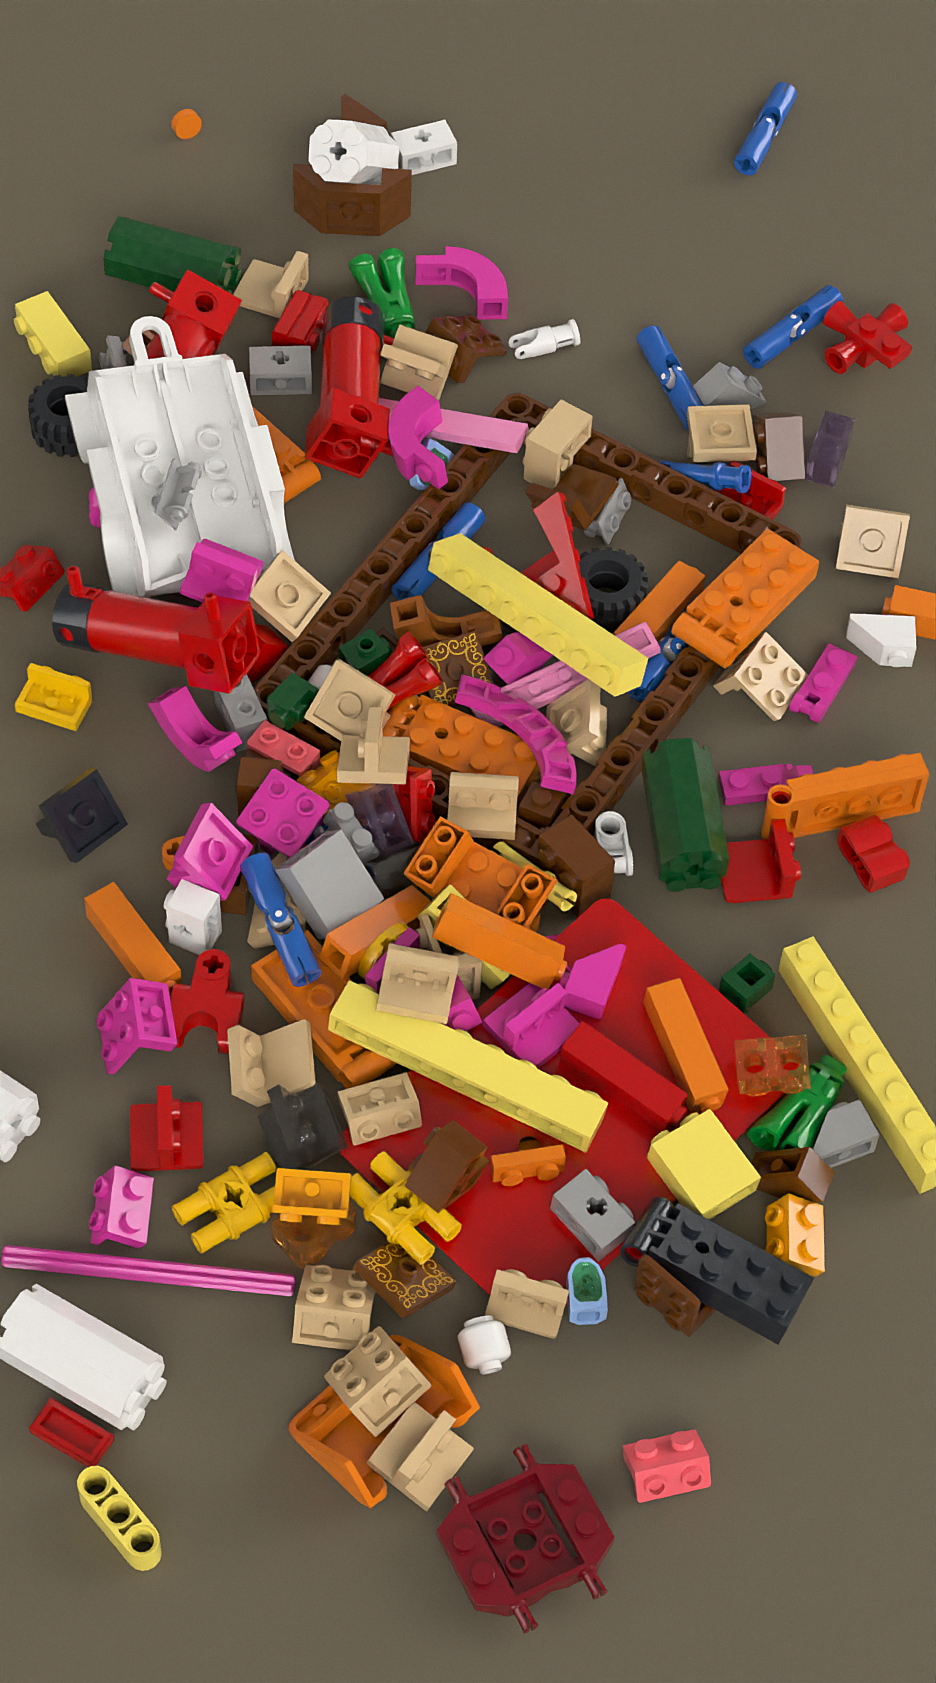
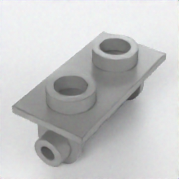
(176, 494)
(611, 514)

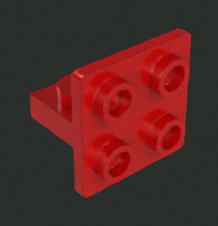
(166, 1134)

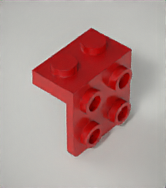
(762, 867)

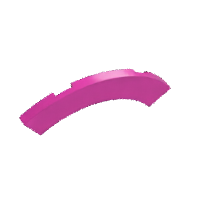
(536, 730)

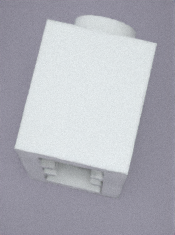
(426, 147)
(193, 917)

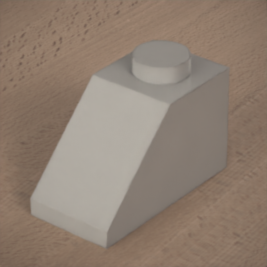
(846, 1134)

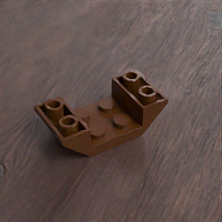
(352, 207)

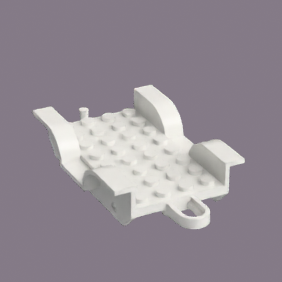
(186, 411)

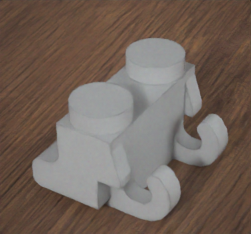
(360, 839)

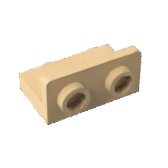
(380, 1108)

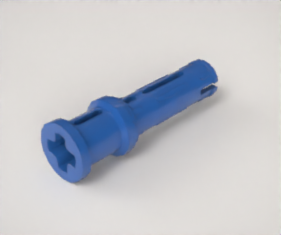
(717, 476)

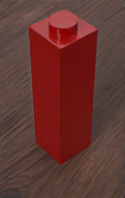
(624, 1077)

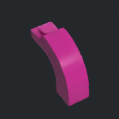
(470, 272)
(409, 423)
(191, 731)

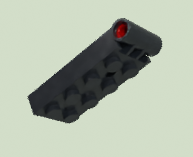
(719, 1267)

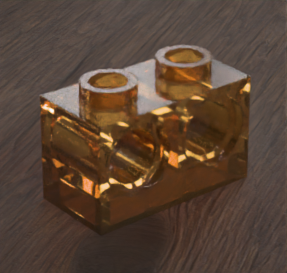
(772, 1056)
(321, 1236)

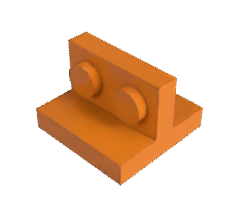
(528, 1162)

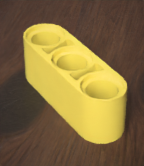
(125, 1534)

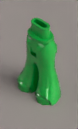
(395, 301)
(814, 1102)

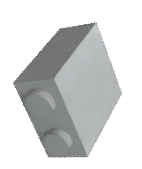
(329, 883)

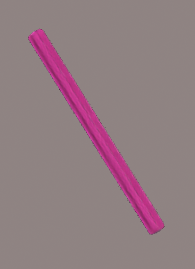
(148, 1270)

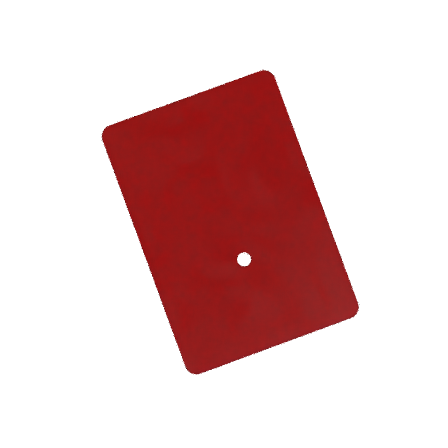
(514, 1223)

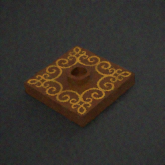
(453, 658)
(402, 1280)

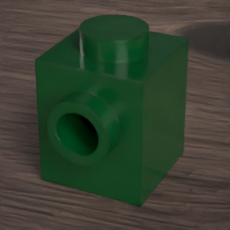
(365, 652)

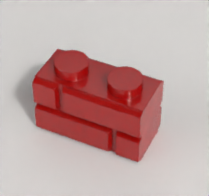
(301, 321)

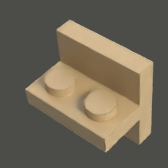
(417, 361)
(720, 434)
(872, 541)
(287, 596)
(346, 701)
(581, 721)
(373, 756)
(484, 804)
(417, 983)
(420, 1455)

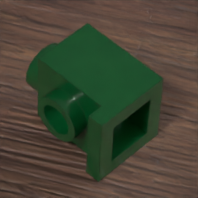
(290, 701)
(747, 982)

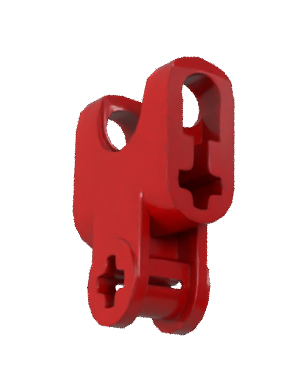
(208, 999)

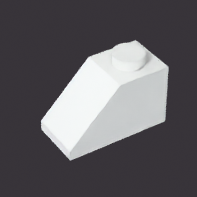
(884, 638)

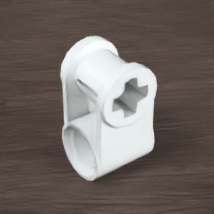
(616, 844)

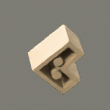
(554, 443)

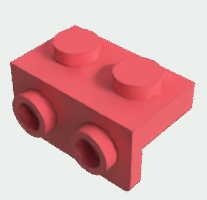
(280, 745)
(668, 1465)

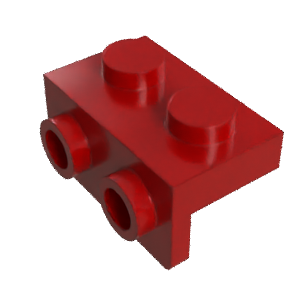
(763, 496)
(29, 575)
(416, 801)

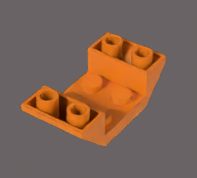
(478, 874)

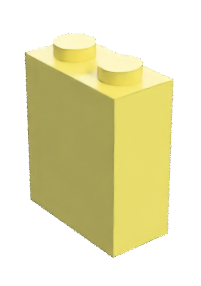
(703, 1165)

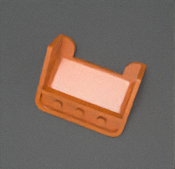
(344, 1444)

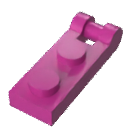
(823, 683)

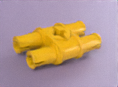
(231, 1218)
(400, 1222)

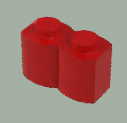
(872, 853)

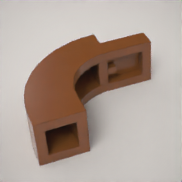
(428, 628)

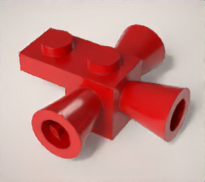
(866, 337)

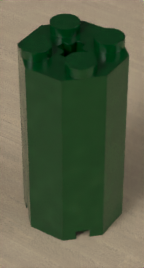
(162, 255)
(685, 815)

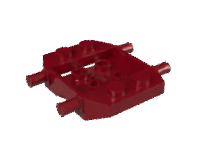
(515, 1510)

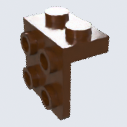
(471, 339)
(584, 492)
(672, 1299)

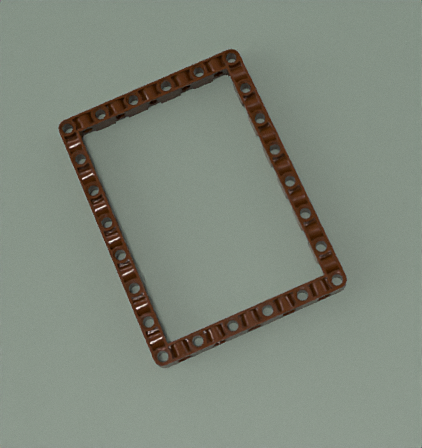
(466, 474)

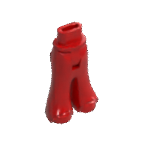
(410, 664)

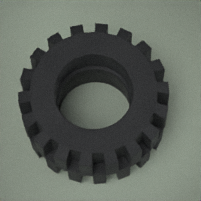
(48, 412)
(617, 572)

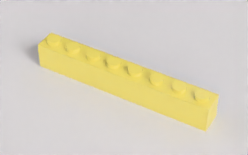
(538, 614)
(867, 1061)
(470, 1067)

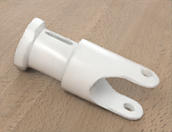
(545, 340)

